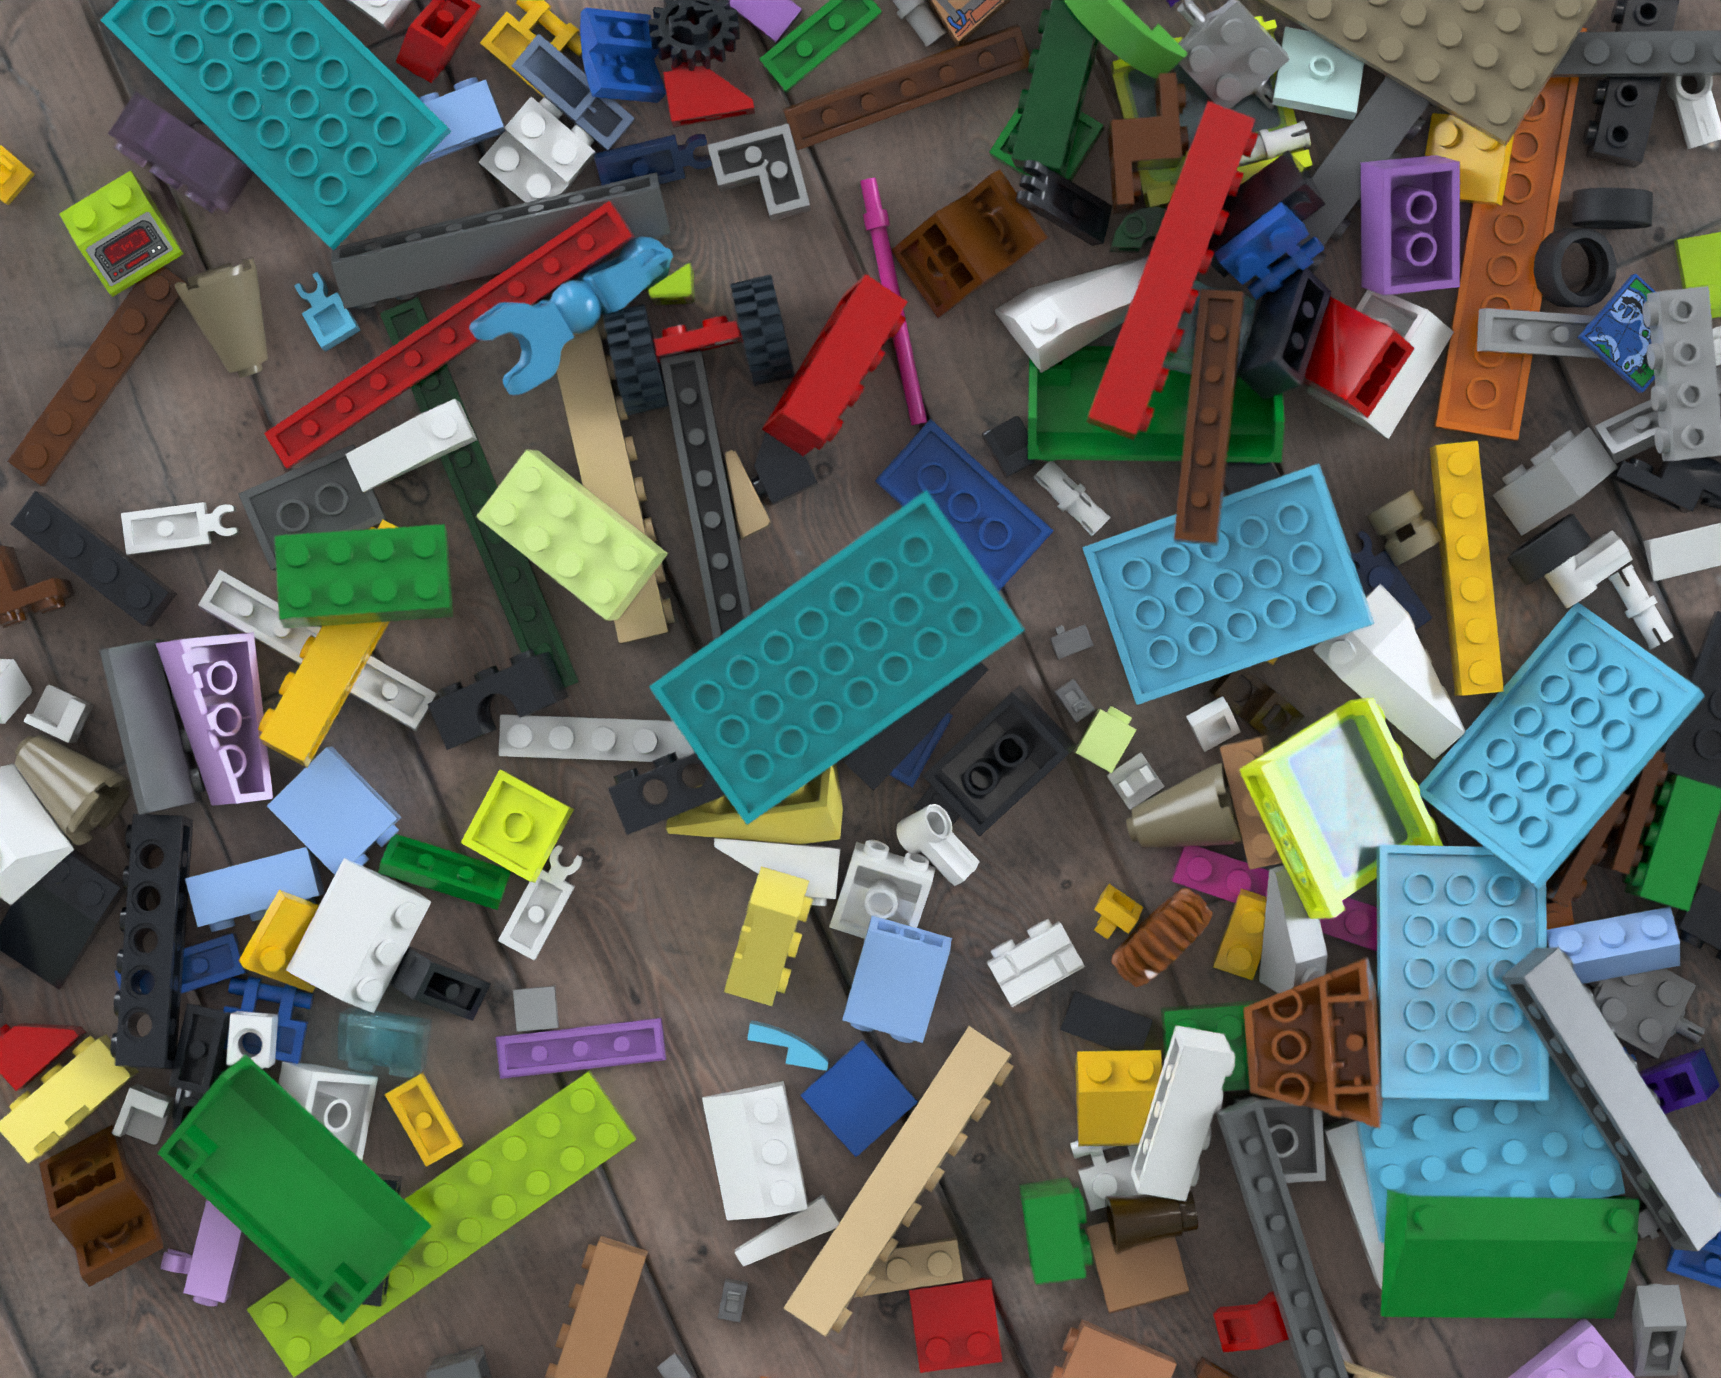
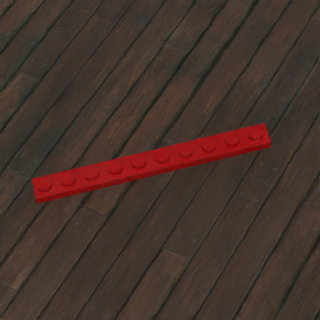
(446, 336)

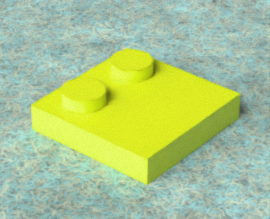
(517, 826)

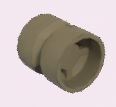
(1395, 515)

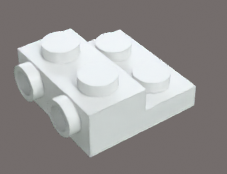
(538, 153)
(882, 887)

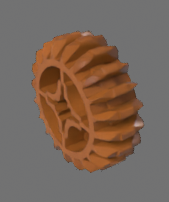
(1161, 937)

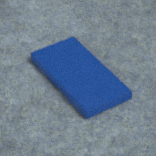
(979, 507)

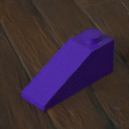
(1681, 1080)

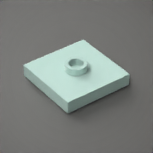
(1317, 76)

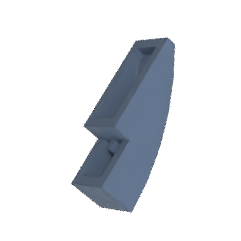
(569, 91)

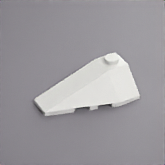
(1071, 312)
(1398, 672)

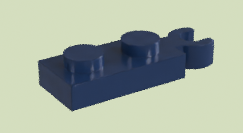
(652, 156)
(1381, 570)

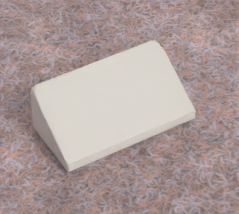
(1684, 552)

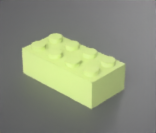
(572, 535)

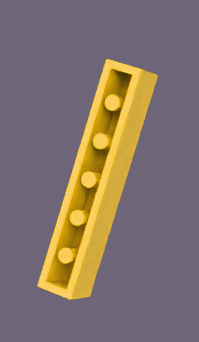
(1466, 568)
(319, 687)

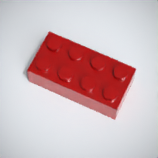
(835, 366)

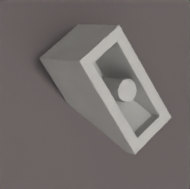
(1657, 1330)

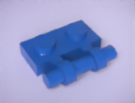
(1265, 242)
(290, 1031)

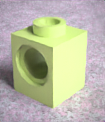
(1106, 738)

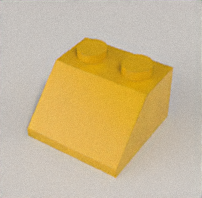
(1115, 1095)

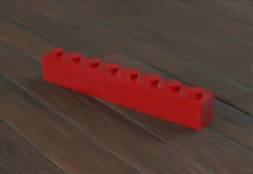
(1171, 270)

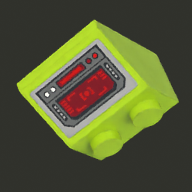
(121, 233)

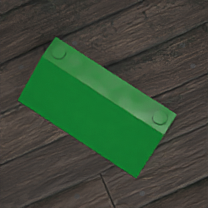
(1066, 391)
(293, 1188)
(1506, 1256)

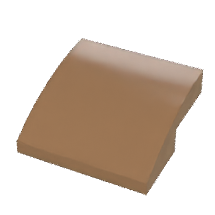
(1139, 1274)

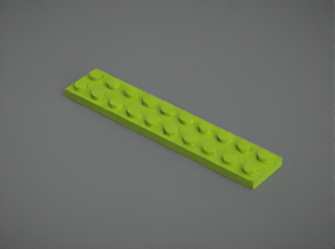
(466, 1211)

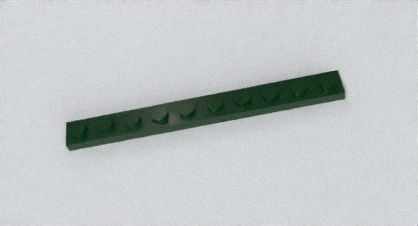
(473, 487)

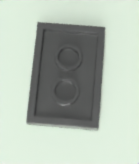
(311, 500)

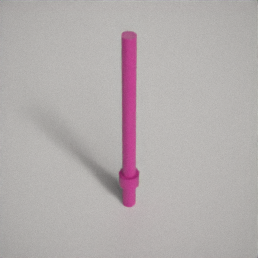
(877, 221)

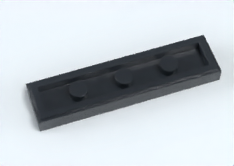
(887, 749)

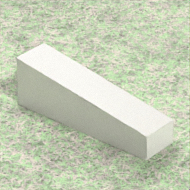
(790, 1231)

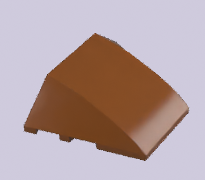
(1320, 1045)

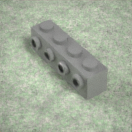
(1683, 373)

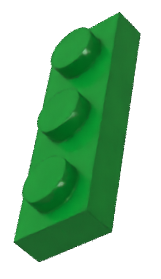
(817, 40)
(445, 871)

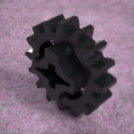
(694, 31)

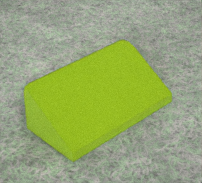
(675, 288)

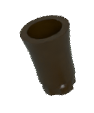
(1147, 1219)

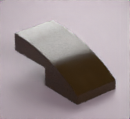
(1258, 704)

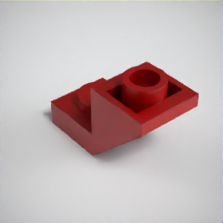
(1250, 1325)

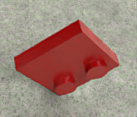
(955, 1325)

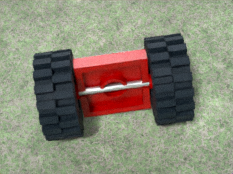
(638, 354)

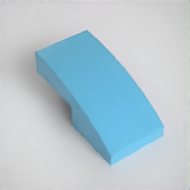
(799, 1050)

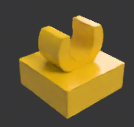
(13, 176)
(1116, 911)

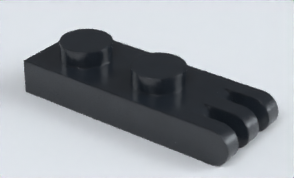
(1064, 203)

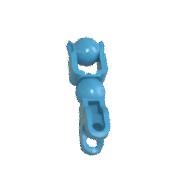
(572, 310)

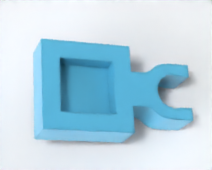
(327, 316)

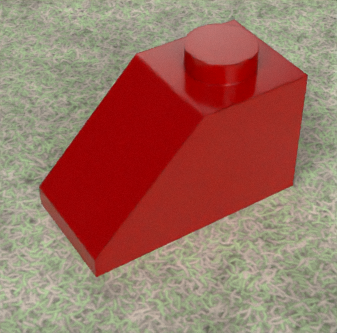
(436, 36)
(702, 96)
(31, 1048)

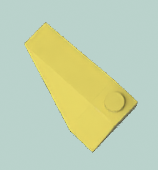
(801, 818)

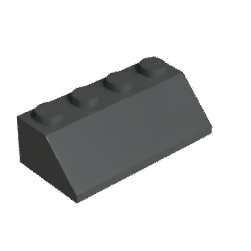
(150, 728)

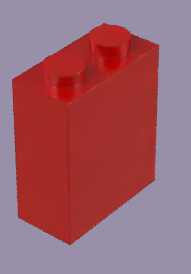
(1355, 358)

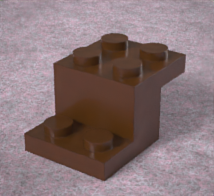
(1147, 143)
(968, 243)
(19, 599)
(100, 1206)

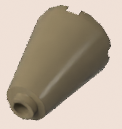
(229, 313)
(71, 786)
(1188, 814)

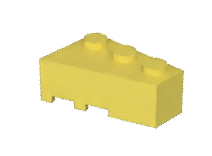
(768, 936)
(64, 1099)

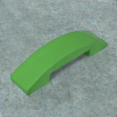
(1127, 36)

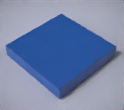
(859, 1098)

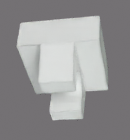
(1135, 781)

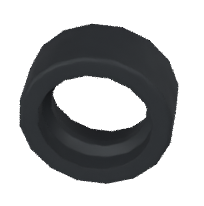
(1612, 208)
(1601, 267)
(1549, 549)

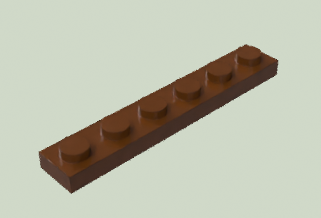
(907, 87)
(96, 376)
(1209, 417)

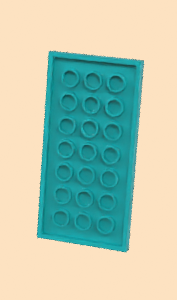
(288, 99)
(837, 657)

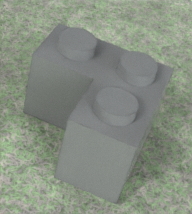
(766, 158)
(1556, 480)

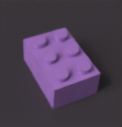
(1410, 224)

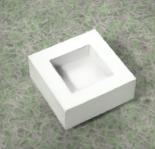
(1213, 724)

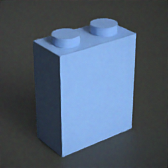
(335, 811)
(897, 980)

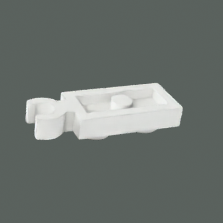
(173, 527)
(540, 907)

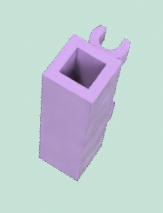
(214, 1259)

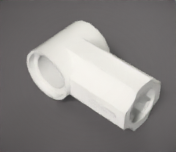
(1696, 111)
(1583, 571)
(932, 834)

